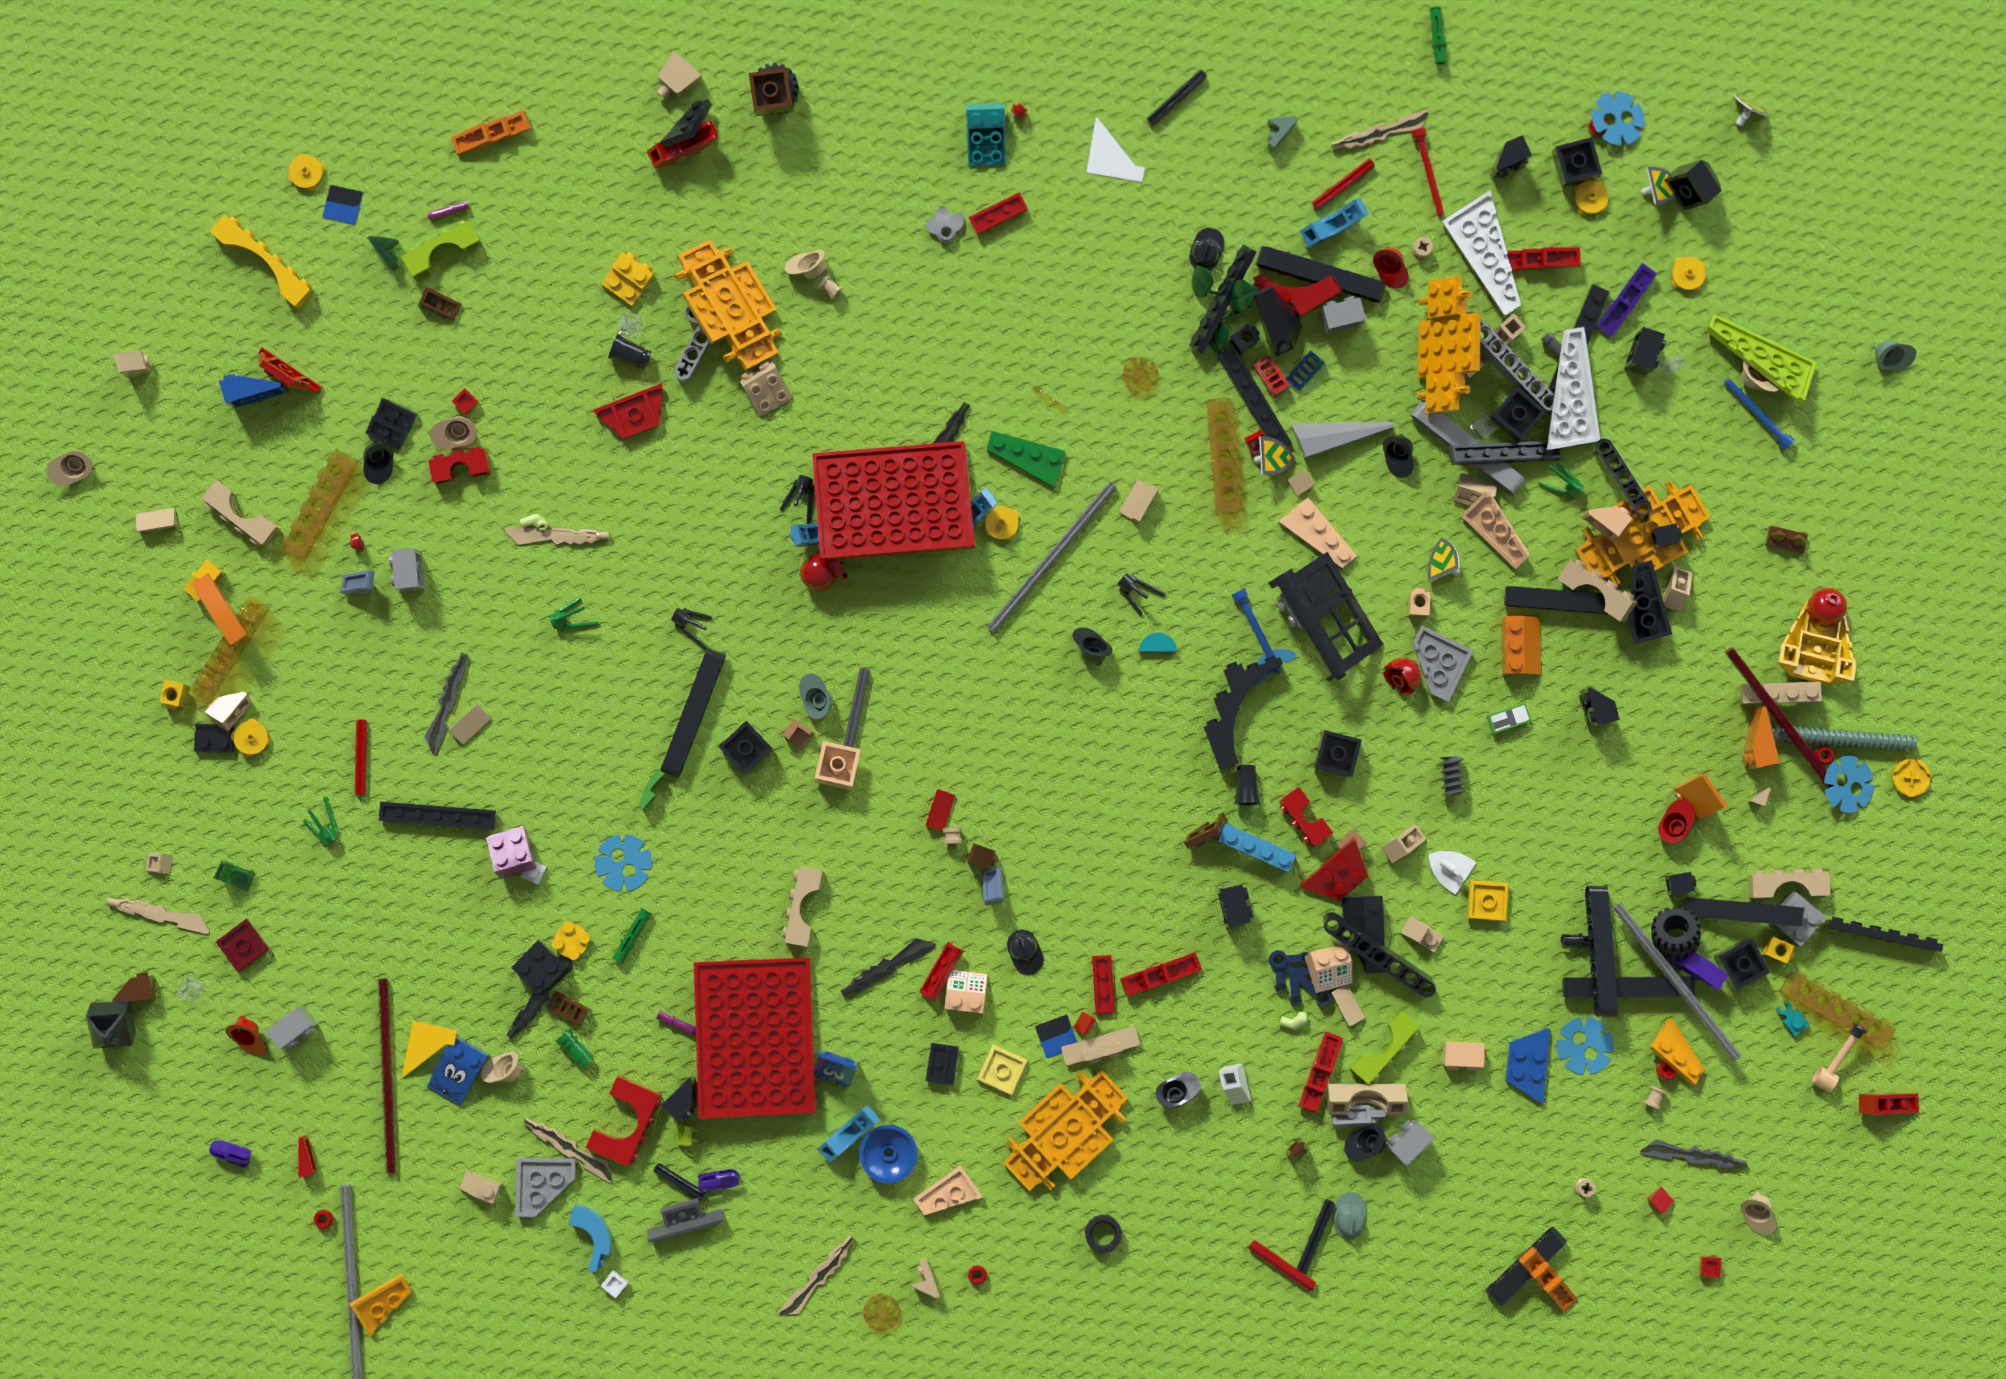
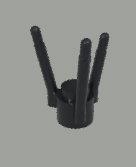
(803, 485)
(1128, 584)
(683, 617)

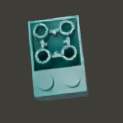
(986, 134)

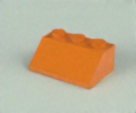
(1520, 645)

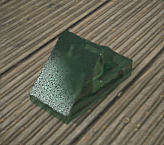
(383, 246)
(234, 875)

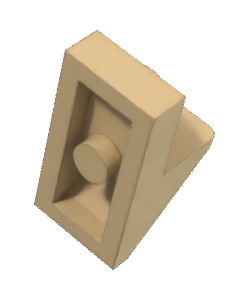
(1421, 934)
(928, 1284)

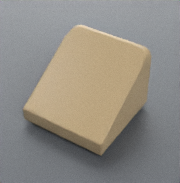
(1301, 482)
(1761, 797)
(158, 863)

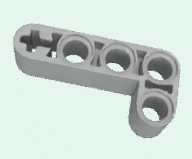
(693, 346)

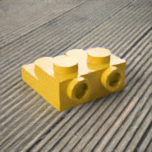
(628, 278)

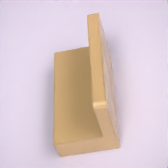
(1471, 488)
(1138, 501)

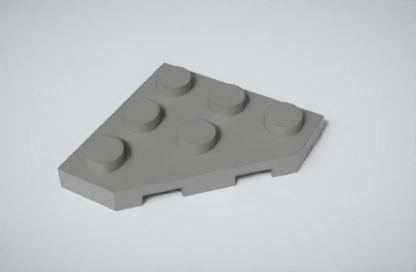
(1440, 661)
(540, 1182)

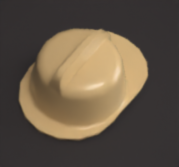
(808, 264)
(1756, 380)
(453, 433)
(69, 468)
(502, 1068)
(1759, 1214)

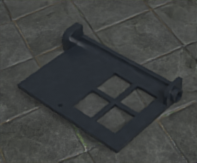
(1315, 593)

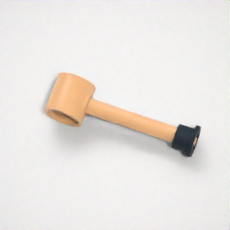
(1826, 1078)

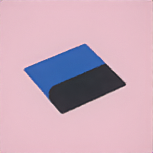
(342, 204)
(1055, 1034)

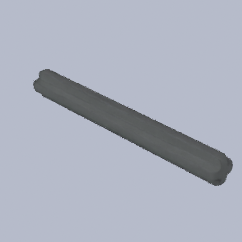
(856, 707)

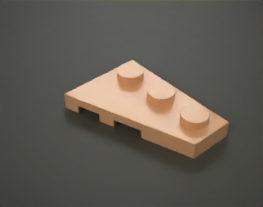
(947, 1192)

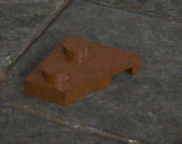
(1205, 832)

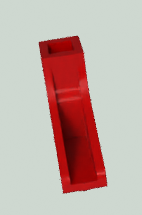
(669, 155)

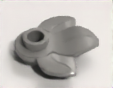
(945, 222)

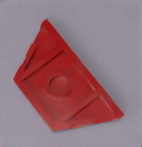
(285, 373)
(633, 413)
(1339, 873)

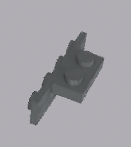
(684, 1218)

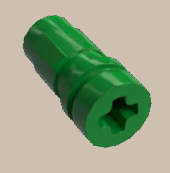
(576, 1050)

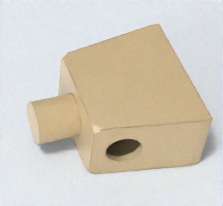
(677, 77)

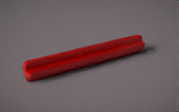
(1343, 184)
(360, 757)
(1282, 1265)

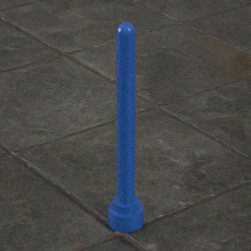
(1784, 440)
(1241, 598)

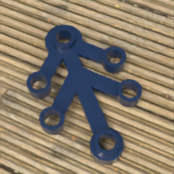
(1295, 975)

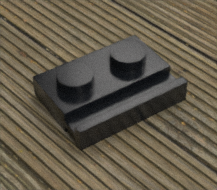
(213, 739)
(942, 1063)

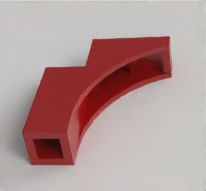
(1303, 298)

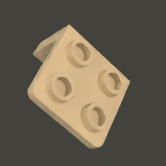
(765, 387)

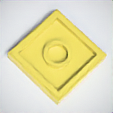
(1002, 1070)

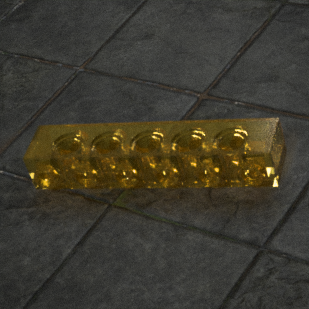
(1214, 408)
(320, 516)
(226, 655)
(1792, 989)

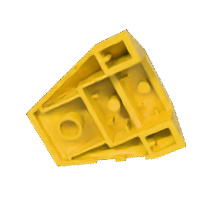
(1818, 651)

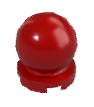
(820, 574)

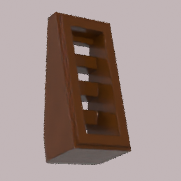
(422, 303)
(582, 1015)
(1297, 1150)

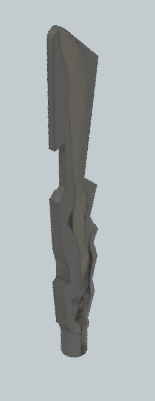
(447, 700)
(1694, 1155)

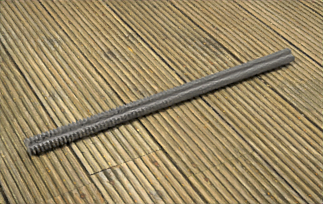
(1054, 553)
(1659, 959)
(351, 1281)

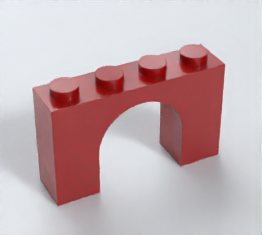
(624, 1149)

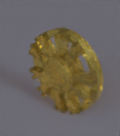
(1140, 375)
(881, 1311)

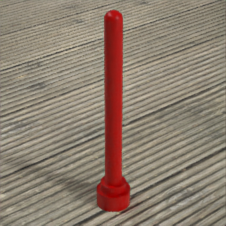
(1420, 136)

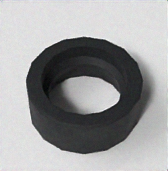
(1108, 1247)

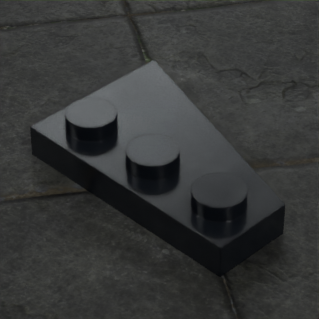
(688, 124)

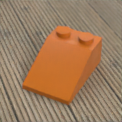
(1760, 743)
(1701, 795)

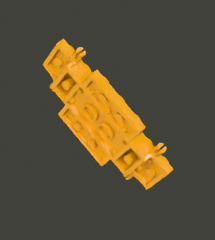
(729, 303)
(1447, 345)
(1635, 541)
(1065, 1130)

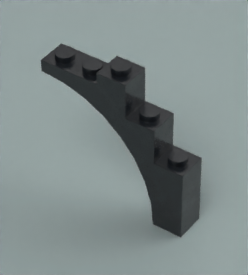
(1227, 704)

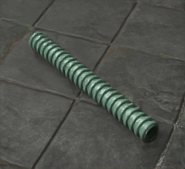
(1850, 738)

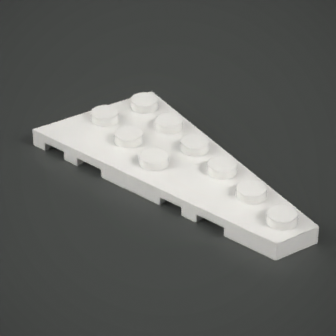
(1482, 244)
(1574, 406)

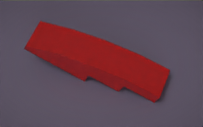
(1544, 258)
(1160, 974)
(1320, 1072)

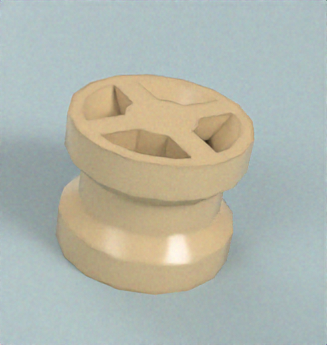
(1419, 250)
(952, 835)

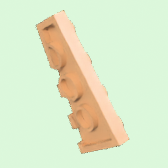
(1495, 528)
(1314, 529)

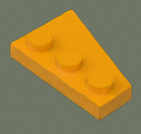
(1676, 1052)
(379, 1303)

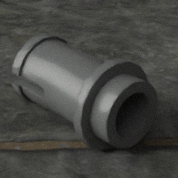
(1551, 342)

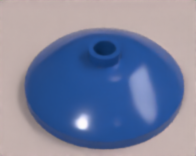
(883, 1167)

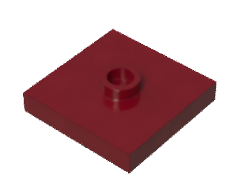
(242, 945)

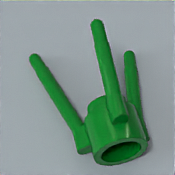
(1572, 487)
(560, 618)
(325, 834)

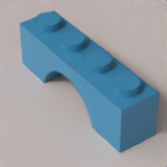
(1256, 847)

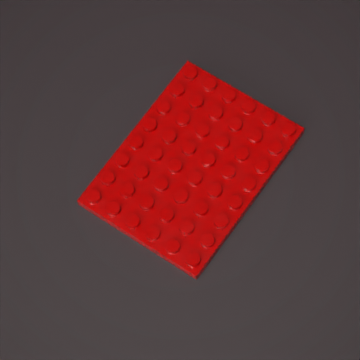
(893, 501)
(754, 1037)

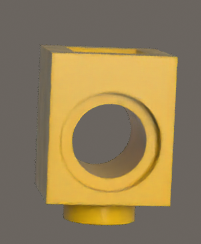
(170, 686)
(1770, 950)

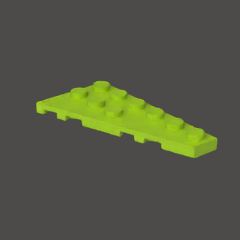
(1777, 363)

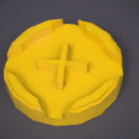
(1911, 777)

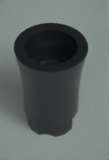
(629, 352)
(1246, 786)

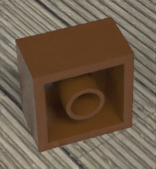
(770, 91)

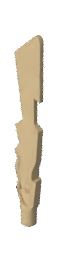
(557, 535)
(158, 913)

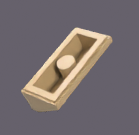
(156, 520)
(469, 724)
(1347, 1005)

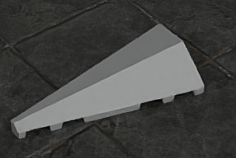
(1321, 437)

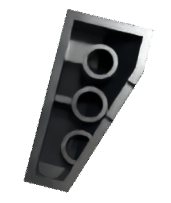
(1278, 319)
(1649, 615)
(1367, 915)

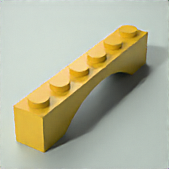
(290, 286)

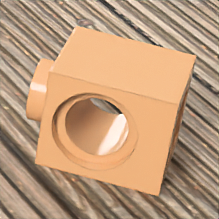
(1413, 610)

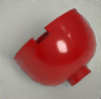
(1827, 607)
(1403, 674)

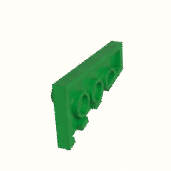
(1037, 459)

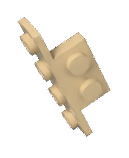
(1100, 1046)

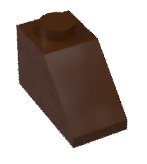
(982, 856)
(137, 989)

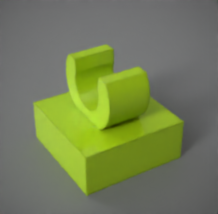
(684, 1135)

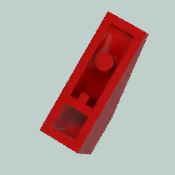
(1888, 1103)

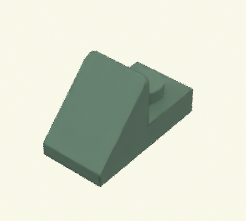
(1282, 126)

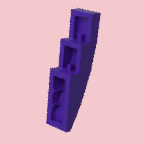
(1626, 299)
(1700, 969)

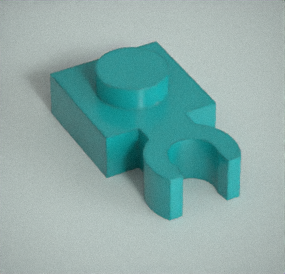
(1793, 1020)

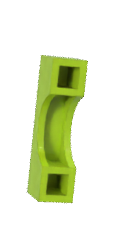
(420, 259)
(1401, 1030)

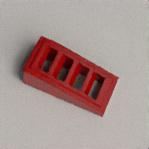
(1273, 391)
(306, 1162)

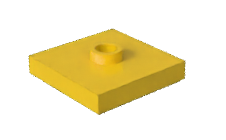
(1487, 900)

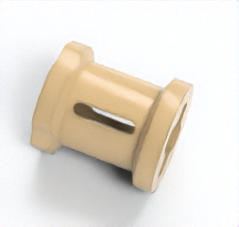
(830, 287)
(1655, 1097)
(1582, 1182)

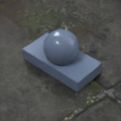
(358, 583)
(993, 886)

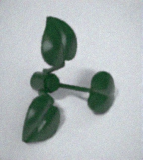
(1242, 300)

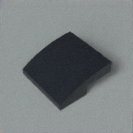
(391, 423)

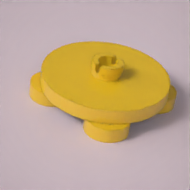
(306, 172)
(1591, 197)
(1688, 273)
(1001, 523)
(250, 737)
(571, 940)

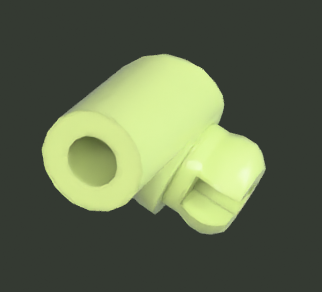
(535, 520)
(1295, 1023)

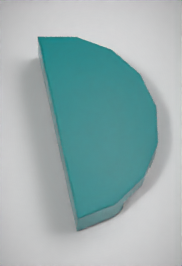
(1157, 643)

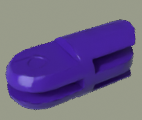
(230, 1153)
(718, 1180)

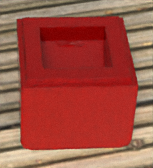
(1084, 1023)
(1660, 1200)

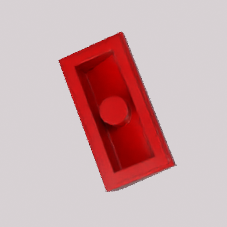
(940, 809)

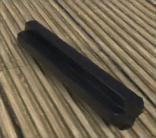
(678, 1181)

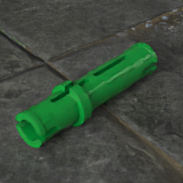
(1440, 57)
(631, 935)

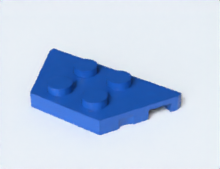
(1528, 1063)

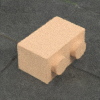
(1463, 1054)

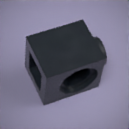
(1240, 345)
(1666, 535)
(1680, 883)

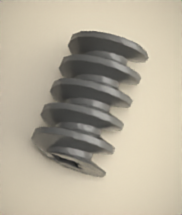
(1452, 775)

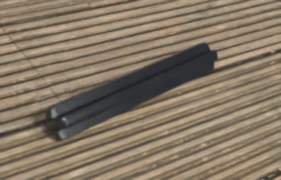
(1177, 97)
(1316, 1236)

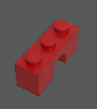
(442, 467)
(1293, 805)

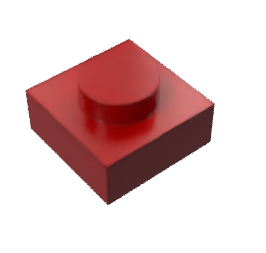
(465, 401)
(1253, 443)
(1710, 1266)

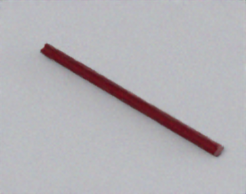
(1777, 714)
(386, 1055)

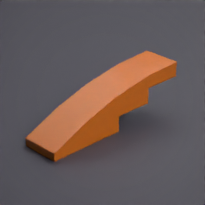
(491, 133)
(219, 609)
(1548, 1279)

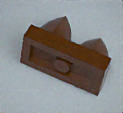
(1786, 539)

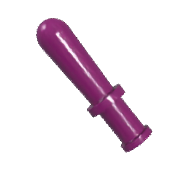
(440, 213)
(685, 1027)

